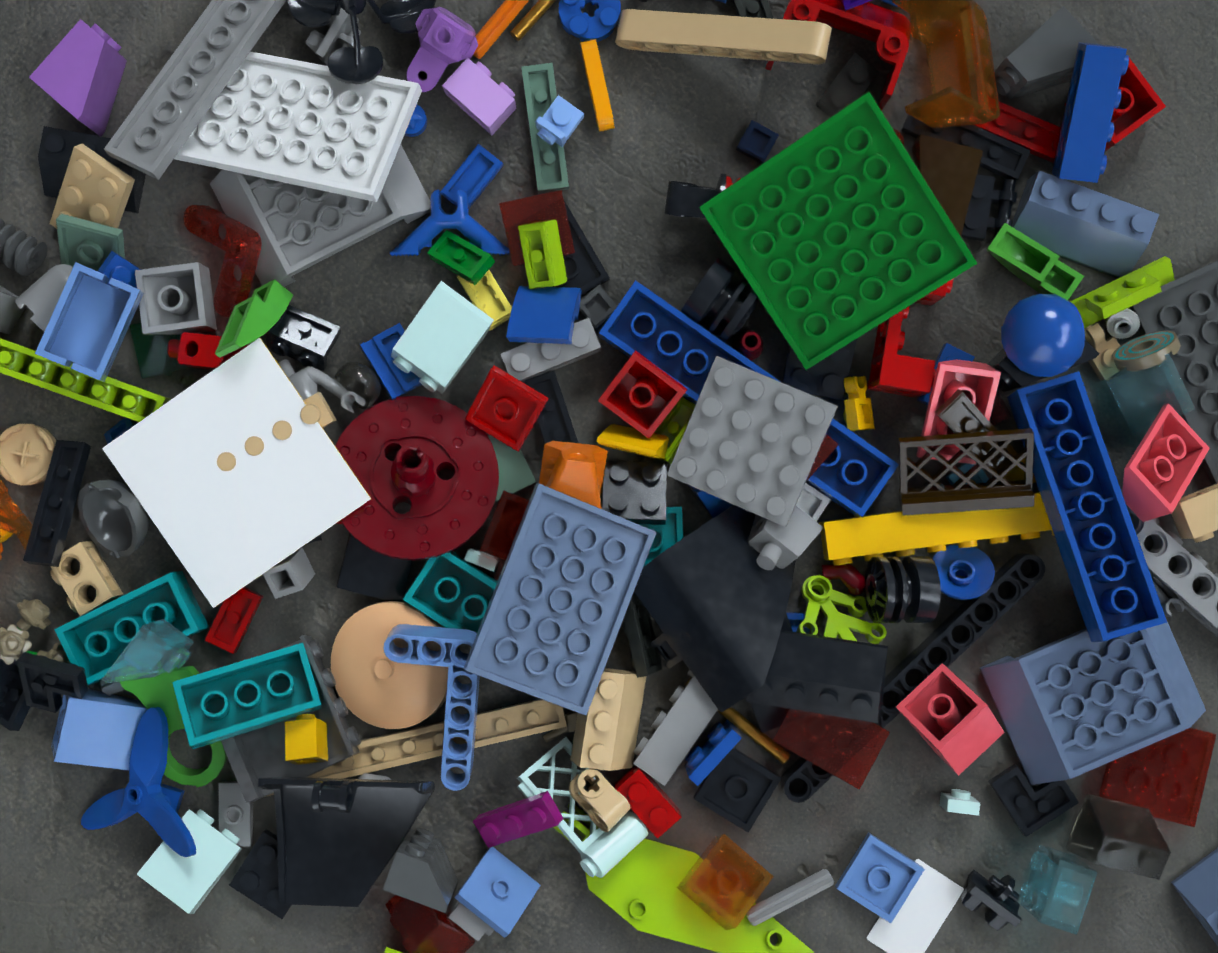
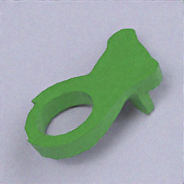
(160, 693)

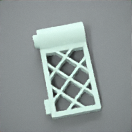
(601, 849)

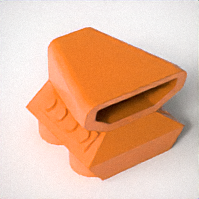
(574, 470)

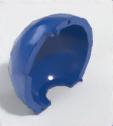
(1043, 335)

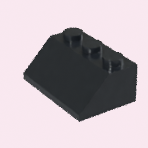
(55, 155)

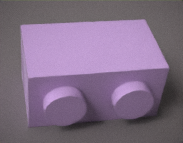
(480, 95)

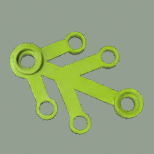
(836, 622)

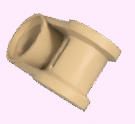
(601, 802)

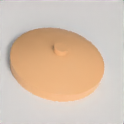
(374, 686)

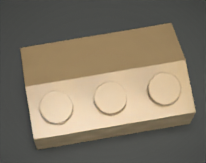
(610, 728)

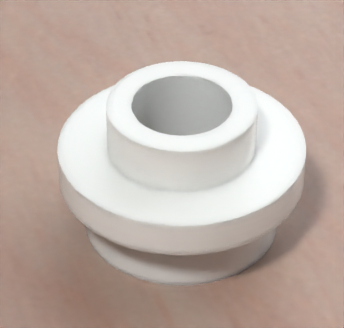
(1124, 316)

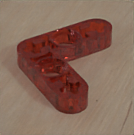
(236, 234)

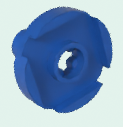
(586, 27)

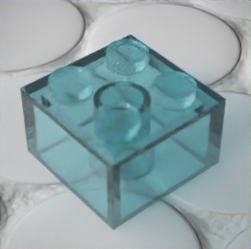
(1057, 888)

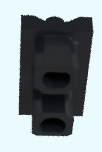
(997, 895)

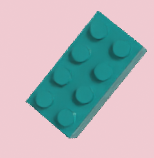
(452, 592)
(104, 633)
(246, 695)

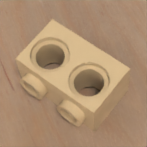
(92, 572)

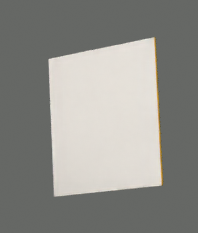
(264, 509)

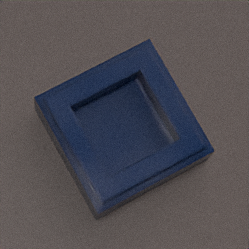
(757, 142)

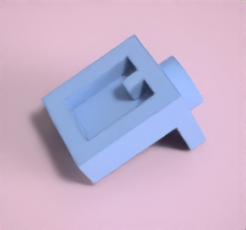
(558, 122)

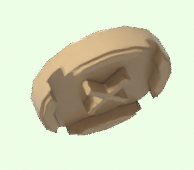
(26, 454)

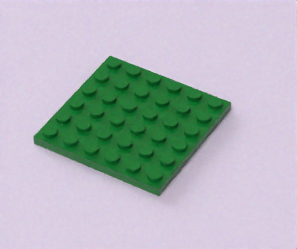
(838, 232)

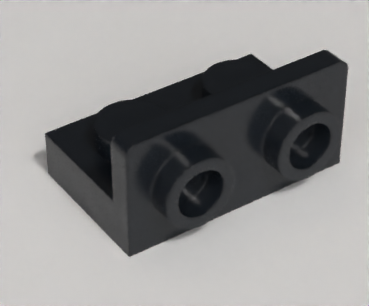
(303, 337)

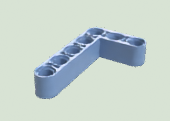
(457, 694)

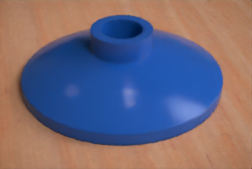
(967, 562)

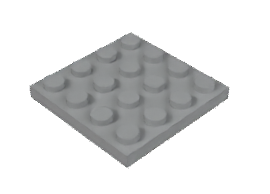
(752, 440)

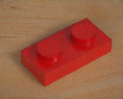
(234, 620)

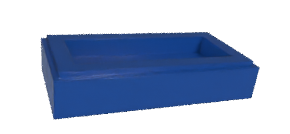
(472, 176)

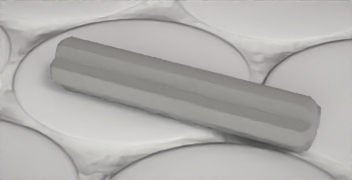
(789, 897)

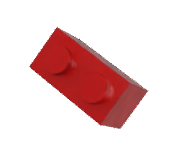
(648, 801)

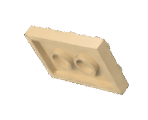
(93, 189)

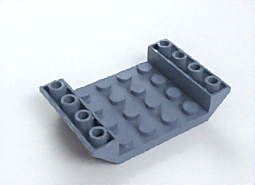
(1092, 701)

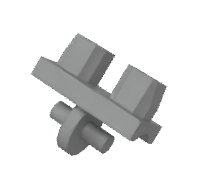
(337, 37)

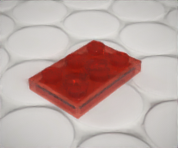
(833, 743)

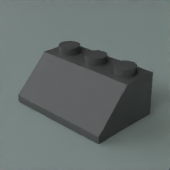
(422, 871)

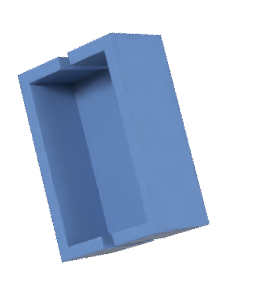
(89, 322)

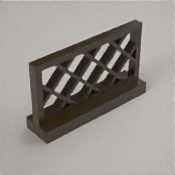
(970, 496)

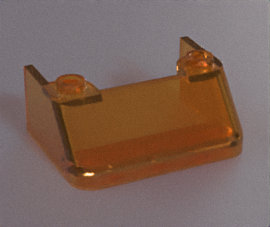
(957, 60)

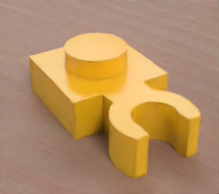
(858, 408)

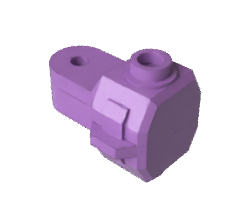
(442, 41)

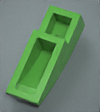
(1033, 263)
(254, 317)

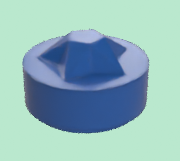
(417, 123)

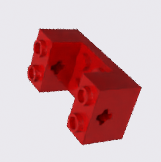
(897, 372)

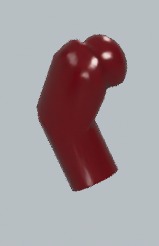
(847, 574)

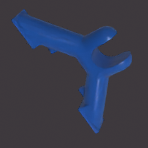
(439, 220)

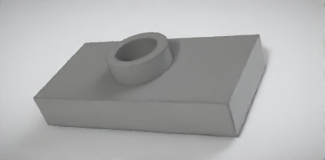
(235, 812)

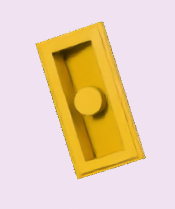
(633, 441)

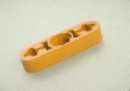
(597, 85)

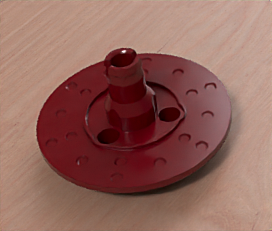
(441, 511)

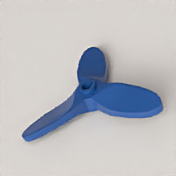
(144, 790)

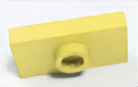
(488, 298)

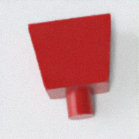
(198, 351)

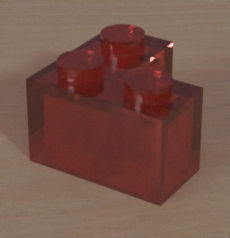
(426, 928)

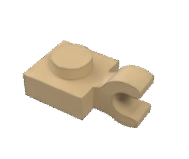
(1103, 364)

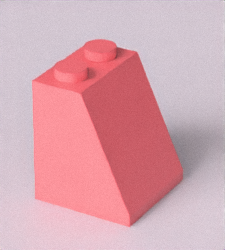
(951, 718)

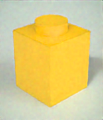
(306, 740)

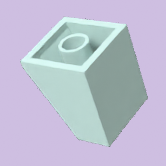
(441, 338)
(192, 878)

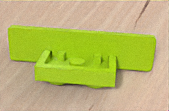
(1124, 291)

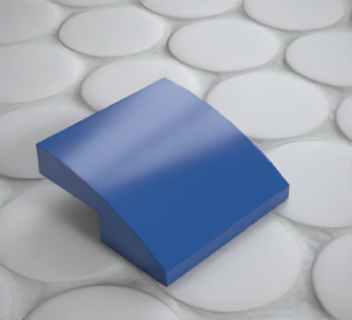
(544, 315)

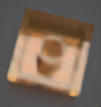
(725, 882)

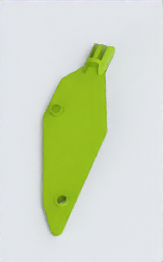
(647, 897)

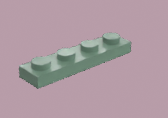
(548, 159)

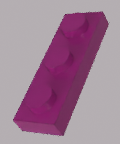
(518, 819)

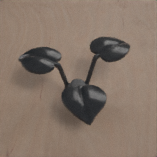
(365, 63)

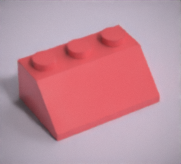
(976, 381)
(1162, 466)

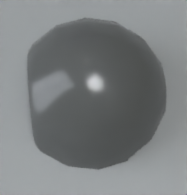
(113, 517)

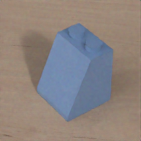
(96, 730)

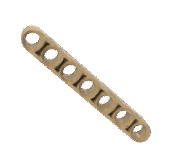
(724, 36)

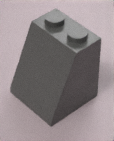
(1043, 58)

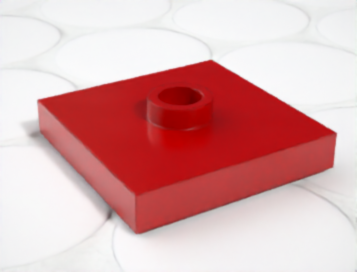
(506, 408)

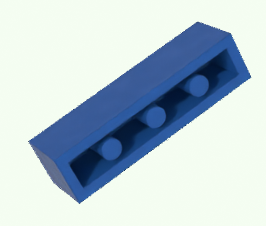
(1089, 112)

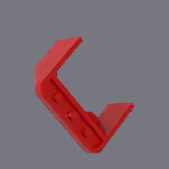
(869, 21)

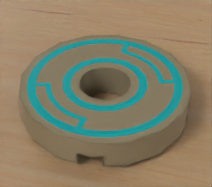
(1146, 350)

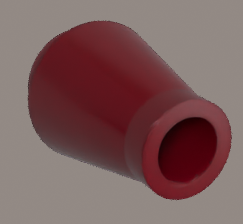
(740, 346)

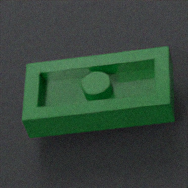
(461, 257)

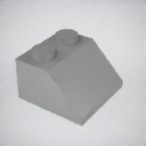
(176, 299)

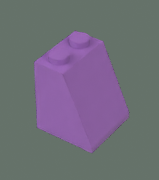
(83, 74)

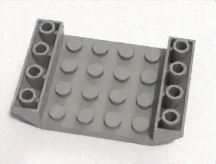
(310, 224)

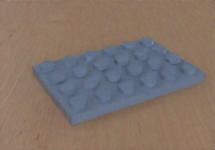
(560, 600)

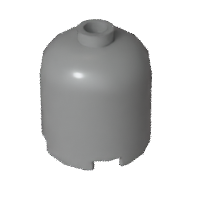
(44, 294)

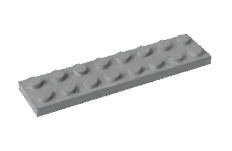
(190, 83)

